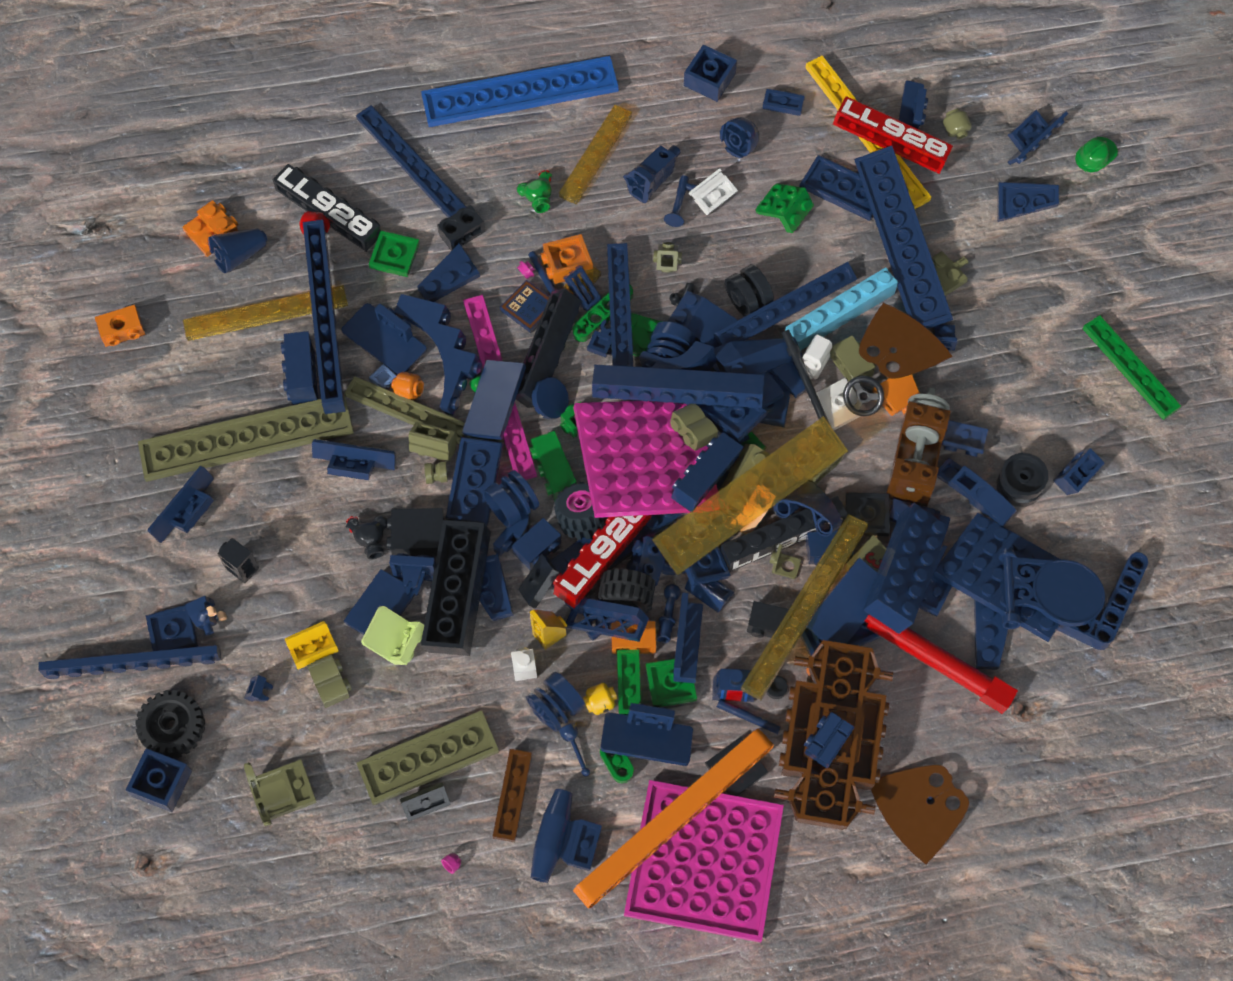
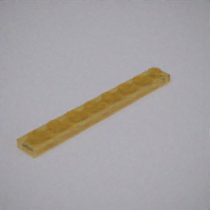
(256, 315)

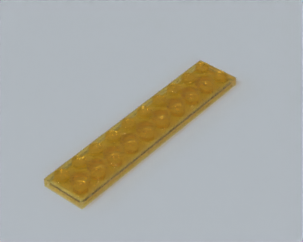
(749, 495)

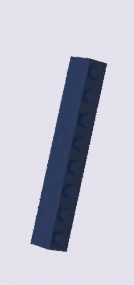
(677, 386)

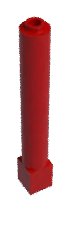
(991, 691)

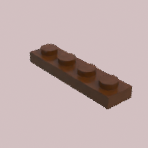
(512, 795)

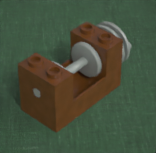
(919, 448)

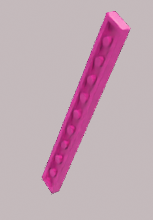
(488, 350)

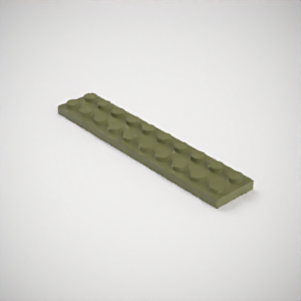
(241, 439)

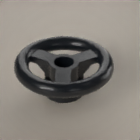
(868, 390)

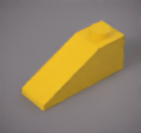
(547, 627)

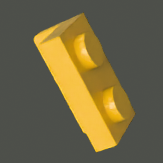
(311, 644)

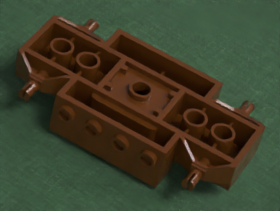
(840, 686)

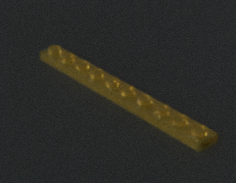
(804, 607)

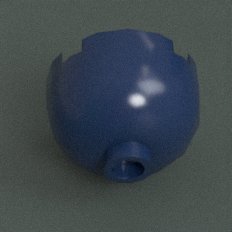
(739, 136)

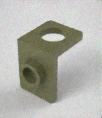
(778, 559)

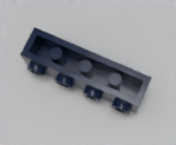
(706, 473)

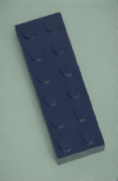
(906, 568)

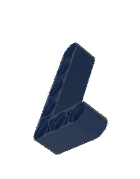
(1112, 607)

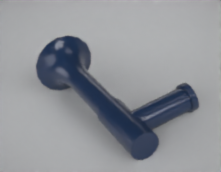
(674, 218)

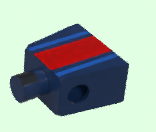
(728, 685)

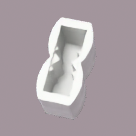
(817, 356)

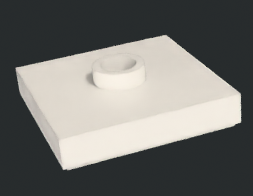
(833, 404)

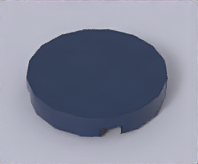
(550, 398)

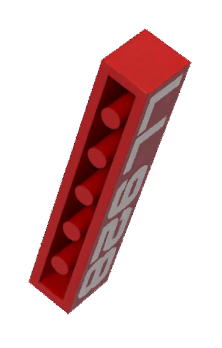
(888, 131)
(597, 557)

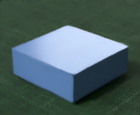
(382, 377)

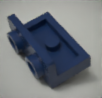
(965, 437)

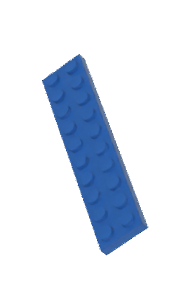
(519, 91)

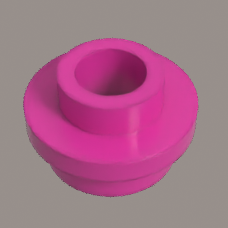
(526, 269)

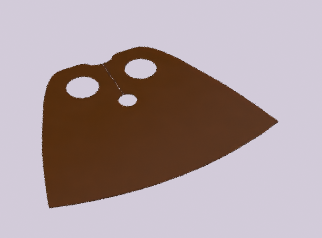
(914, 343)
(914, 821)

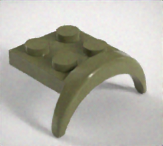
(280, 790)

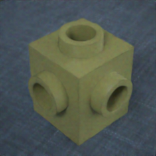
(667, 264)

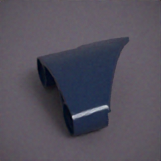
(815, 499)

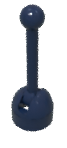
(569, 734)

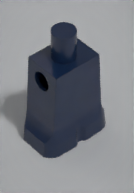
(651, 173)

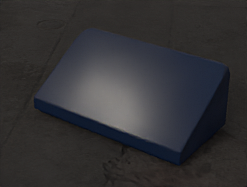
(712, 594)

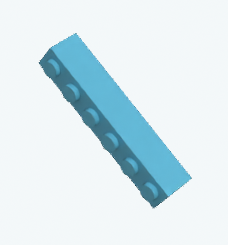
(843, 308)

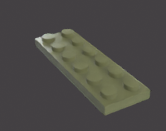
(427, 757)

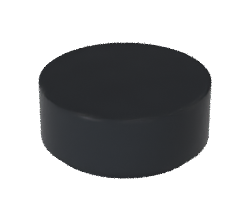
(778, 688)

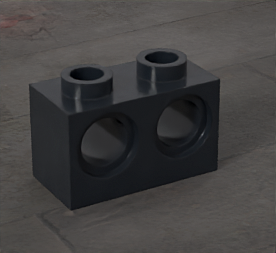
(464, 231)
(238, 560)

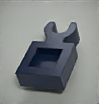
(600, 341)

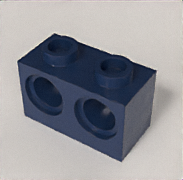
(1078, 471)

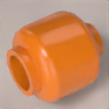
(408, 385)

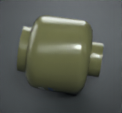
(957, 124)

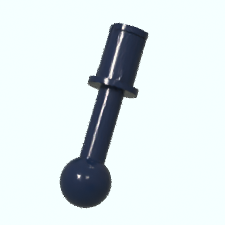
(672, 593)

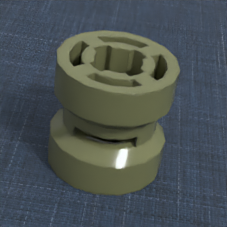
(441, 472)

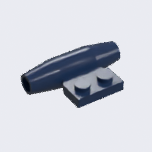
(563, 839)

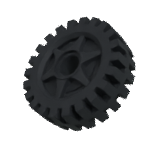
(165, 708)

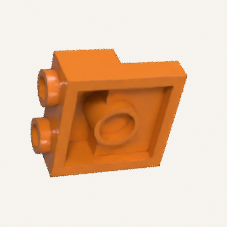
(210, 221)
(564, 256)

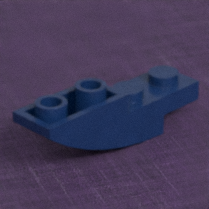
(977, 491)

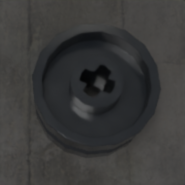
(749, 290)
(1022, 479)

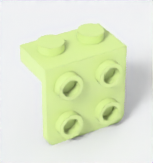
(392, 636)

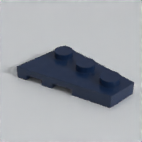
(448, 275)

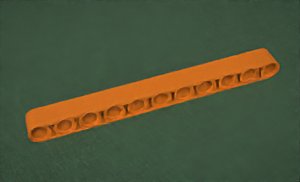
(673, 818)

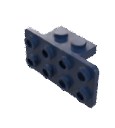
(385, 337)
(647, 735)

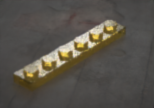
(595, 154)

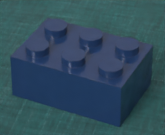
(299, 368)

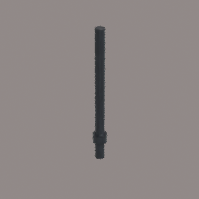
(794, 350)

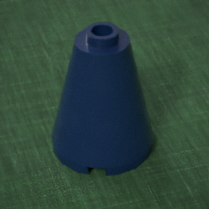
(236, 247)

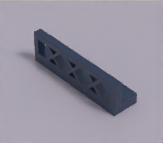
(611, 612)
(688, 641)

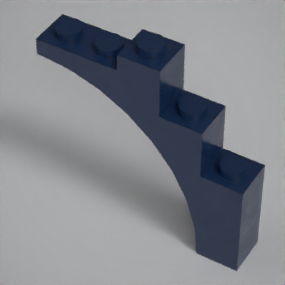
(457, 364)

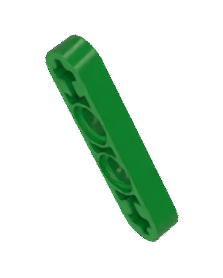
(598, 309)

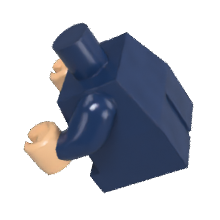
(204, 614)

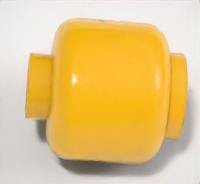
(600, 699)

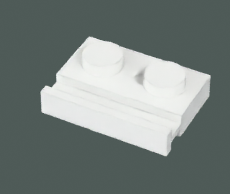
(713, 192)

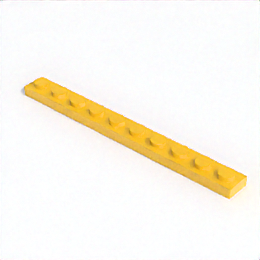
(836, 92)

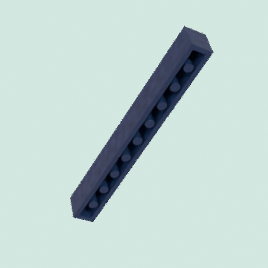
(324, 317)

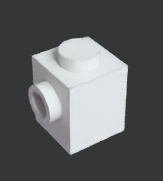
(523, 664)

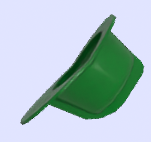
(1096, 154)

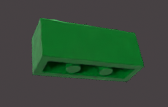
(552, 463)

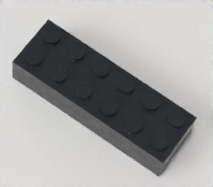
(456, 588)

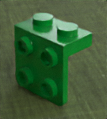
(788, 204)

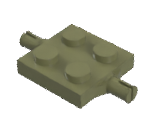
(949, 272)

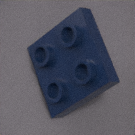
(412, 570)

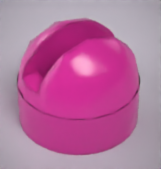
(451, 862)

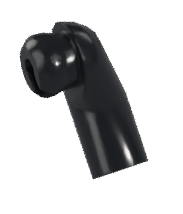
(675, 298)

